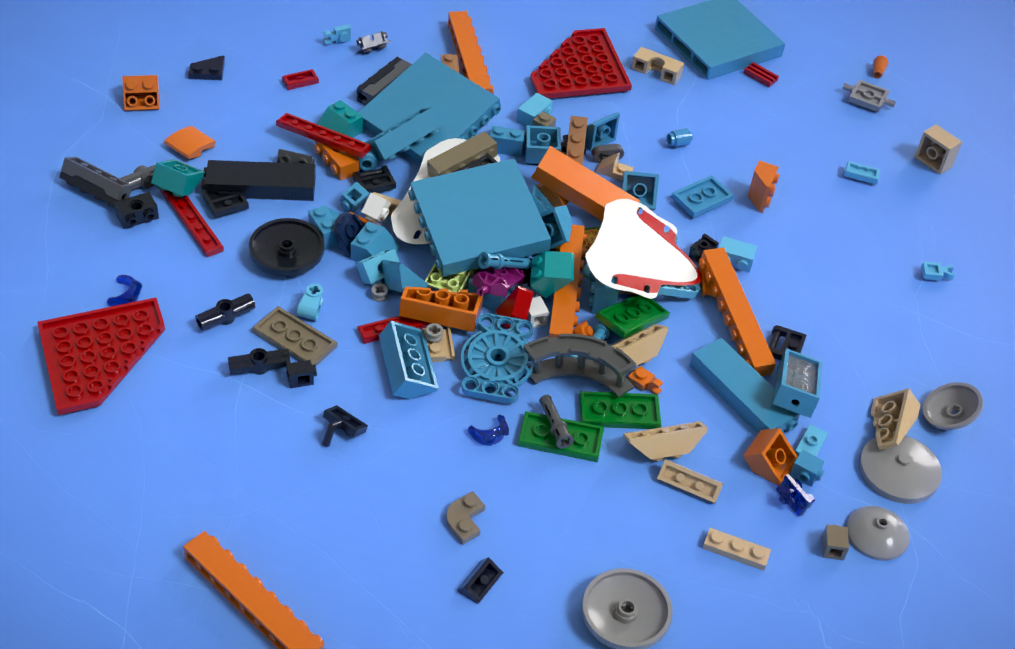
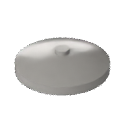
(902, 472)
(626, 609)

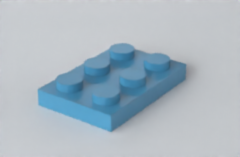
(702, 196)

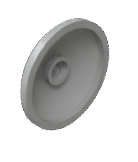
(953, 406)
(878, 533)

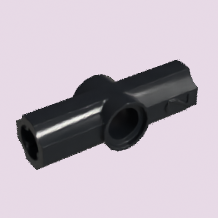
(225, 312)
(258, 361)

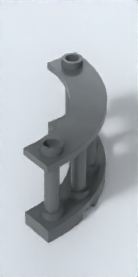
(608, 371)

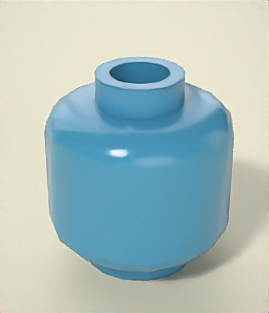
(369, 161)

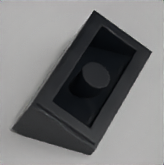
(480, 580)

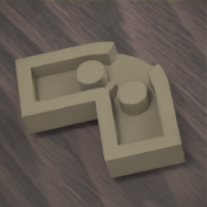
(460, 515)

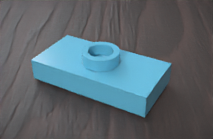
(862, 172)
(812, 441)

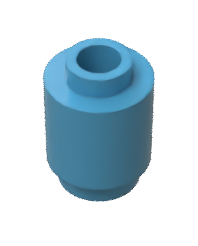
(679, 137)

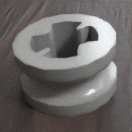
(379, 297)
(434, 327)

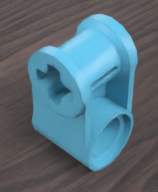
(311, 302)

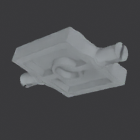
(868, 95)

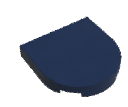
(346, 229)

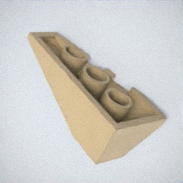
(894, 417)

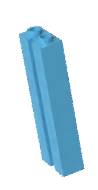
(741, 387)

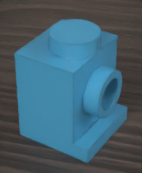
(354, 197)

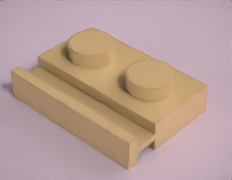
(443, 349)

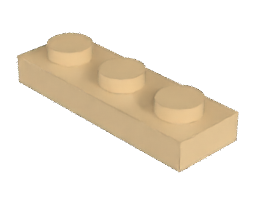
(690, 481)
(737, 549)

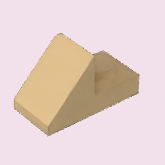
(611, 167)

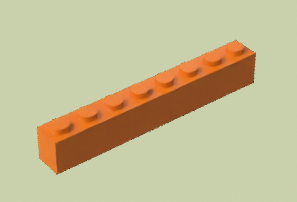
(468, 49)
(564, 300)
(736, 311)
(249, 595)

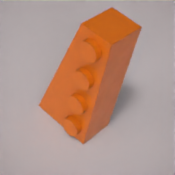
(442, 307)

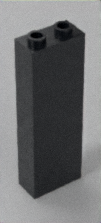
(261, 179)

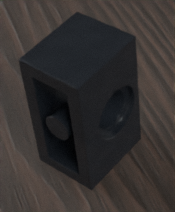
(136, 210)

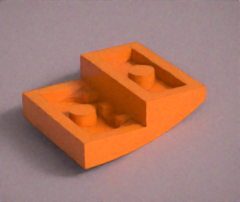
(189, 142)

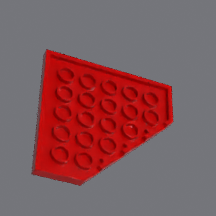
(581, 67)
(96, 350)

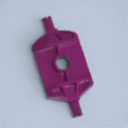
(497, 281)

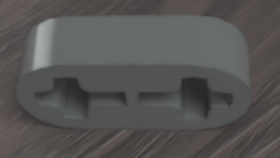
(603, 151)

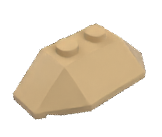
(643, 344)
(667, 441)

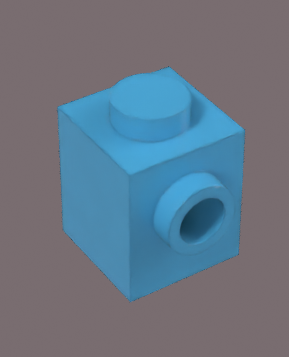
(807, 468)

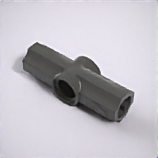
(140, 177)

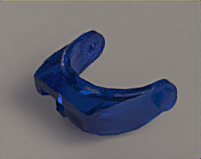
(130, 295)
(490, 436)

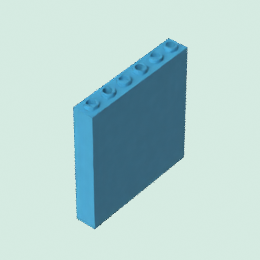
(719, 36)
(430, 83)
(478, 213)

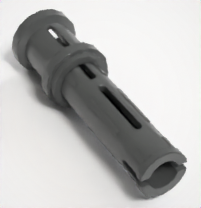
(558, 427)

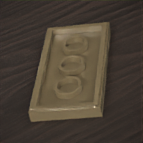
(291, 333)

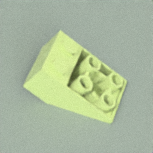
(451, 282)

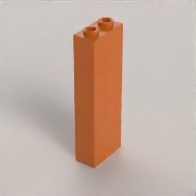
(577, 183)

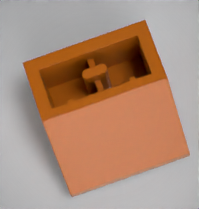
(141, 92)
(763, 185)

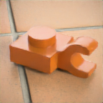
(584, 329)
(644, 379)

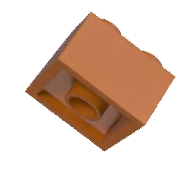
(771, 455)

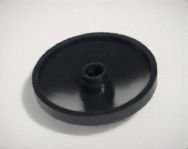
(286, 246)

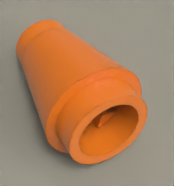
(879, 66)

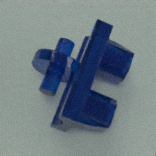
(793, 494)

